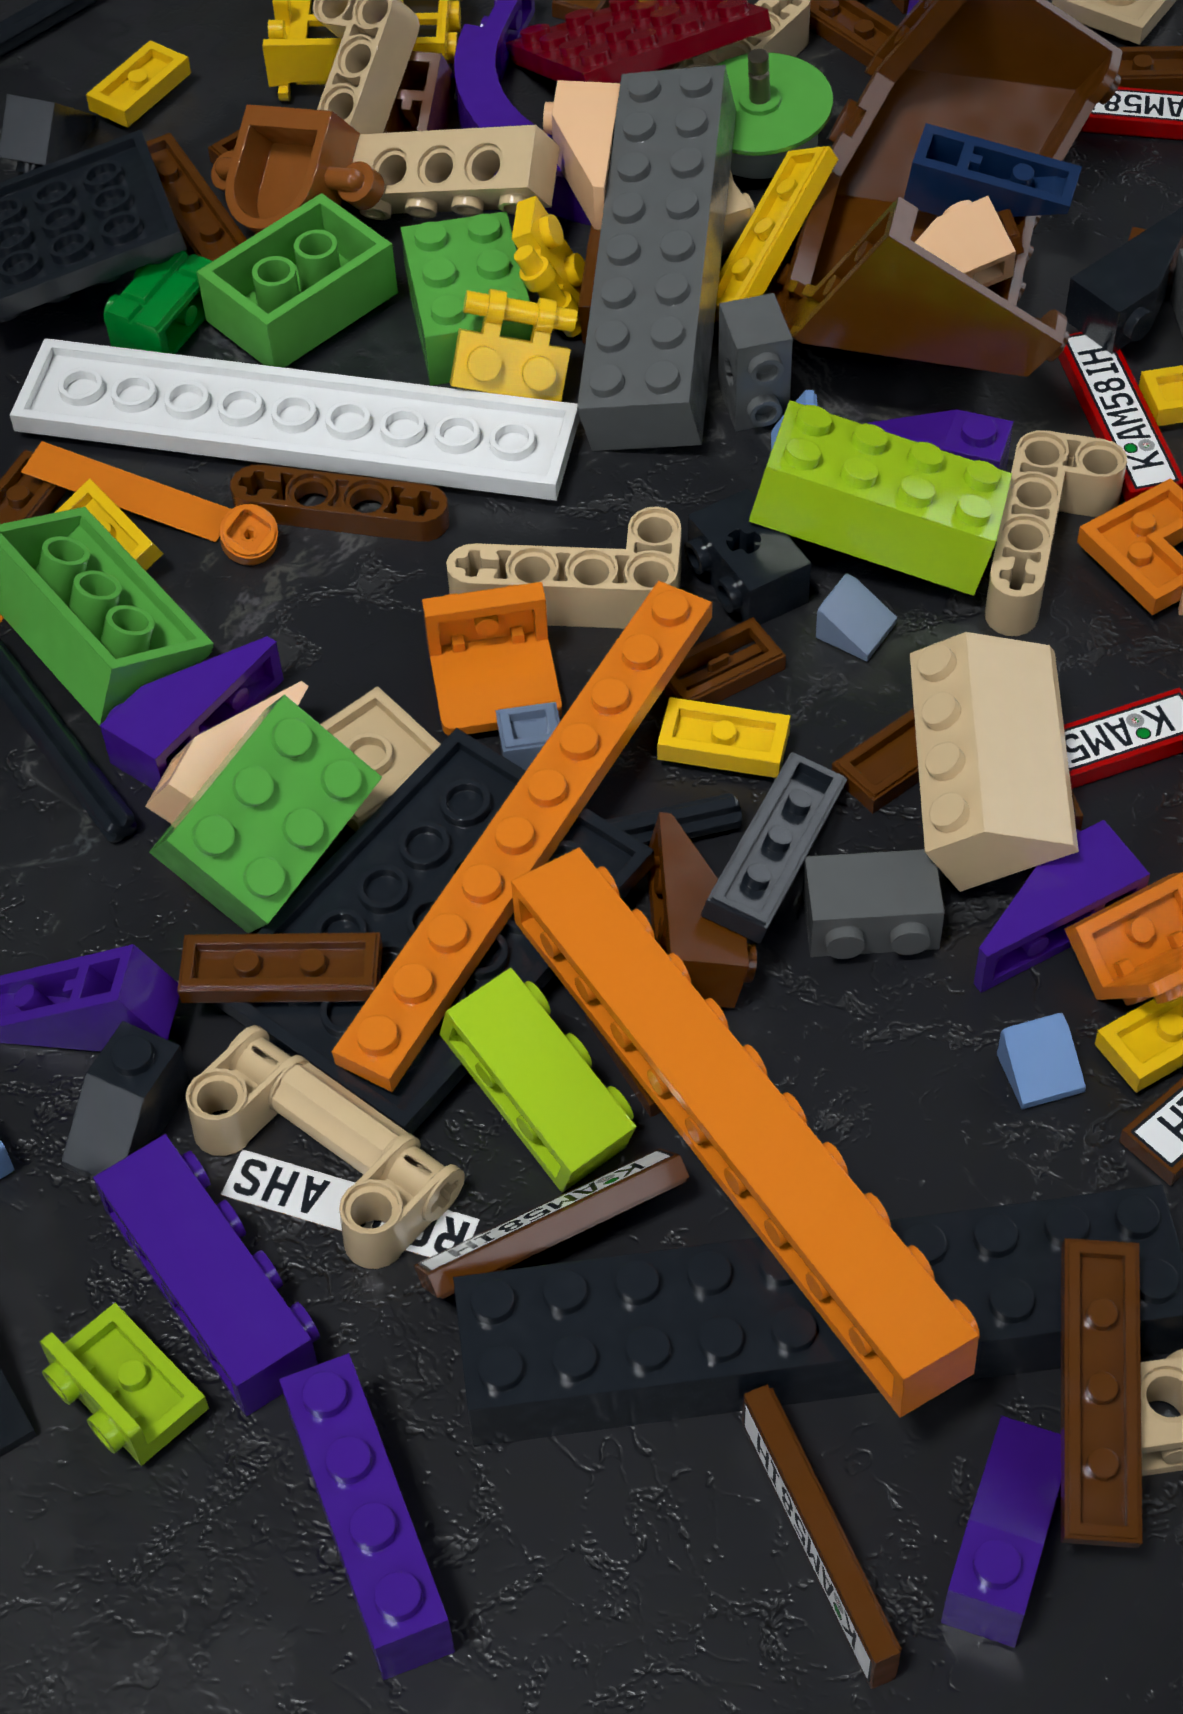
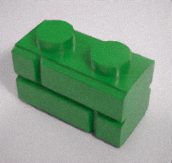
(158, 306)

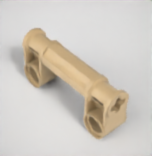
(398, 1178)

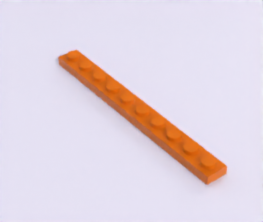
(520, 838)

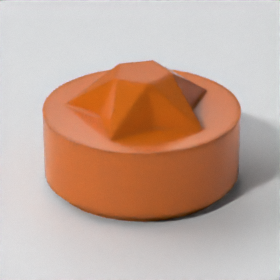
(248, 534)

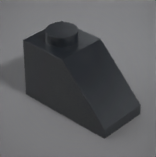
(42, 132)
(125, 1099)

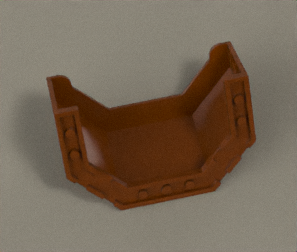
(976, 68)

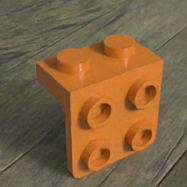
(489, 654)
(1135, 945)

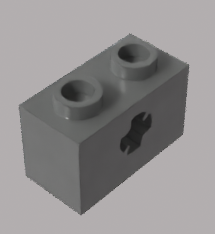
(754, 361)

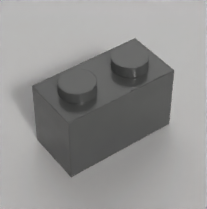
(872, 903)

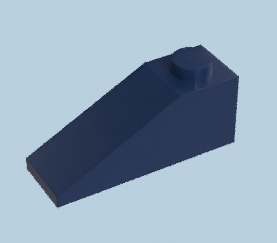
(966, 167)

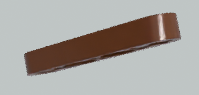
(342, 495)

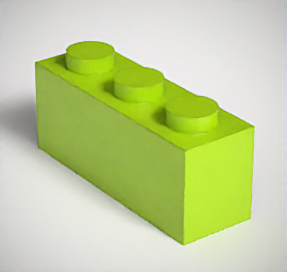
(538, 1078)

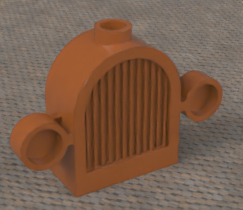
(289, 159)

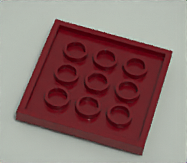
(634, 37)

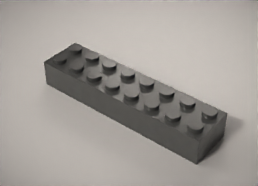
(658, 261)

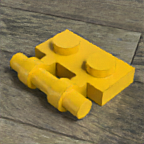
(546, 258)
(509, 364)

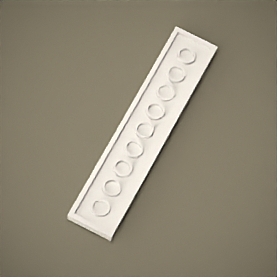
(298, 418)

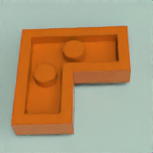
(1138, 543)

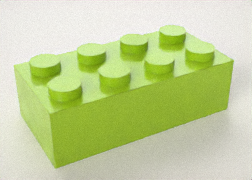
(882, 497)

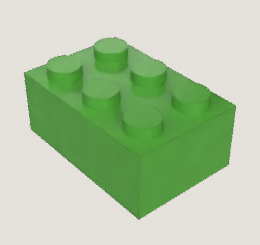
(443, 264)
(298, 282)
(266, 815)

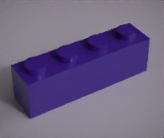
(207, 1272)
(367, 1517)

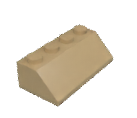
(991, 757)

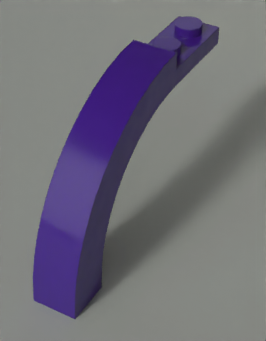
(481, 102)

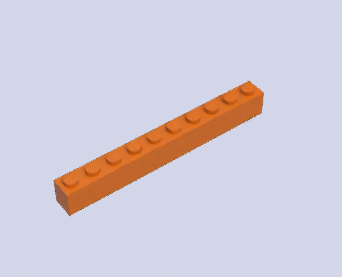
(749, 1134)

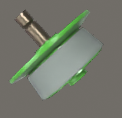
(778, 109)

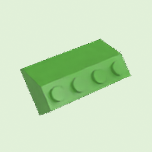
(91, 609)

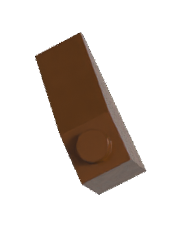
(423, 95)
(678, 891)

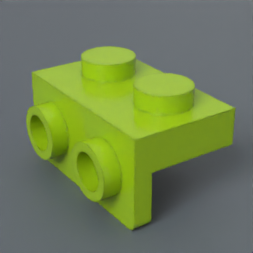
(126, 1384)

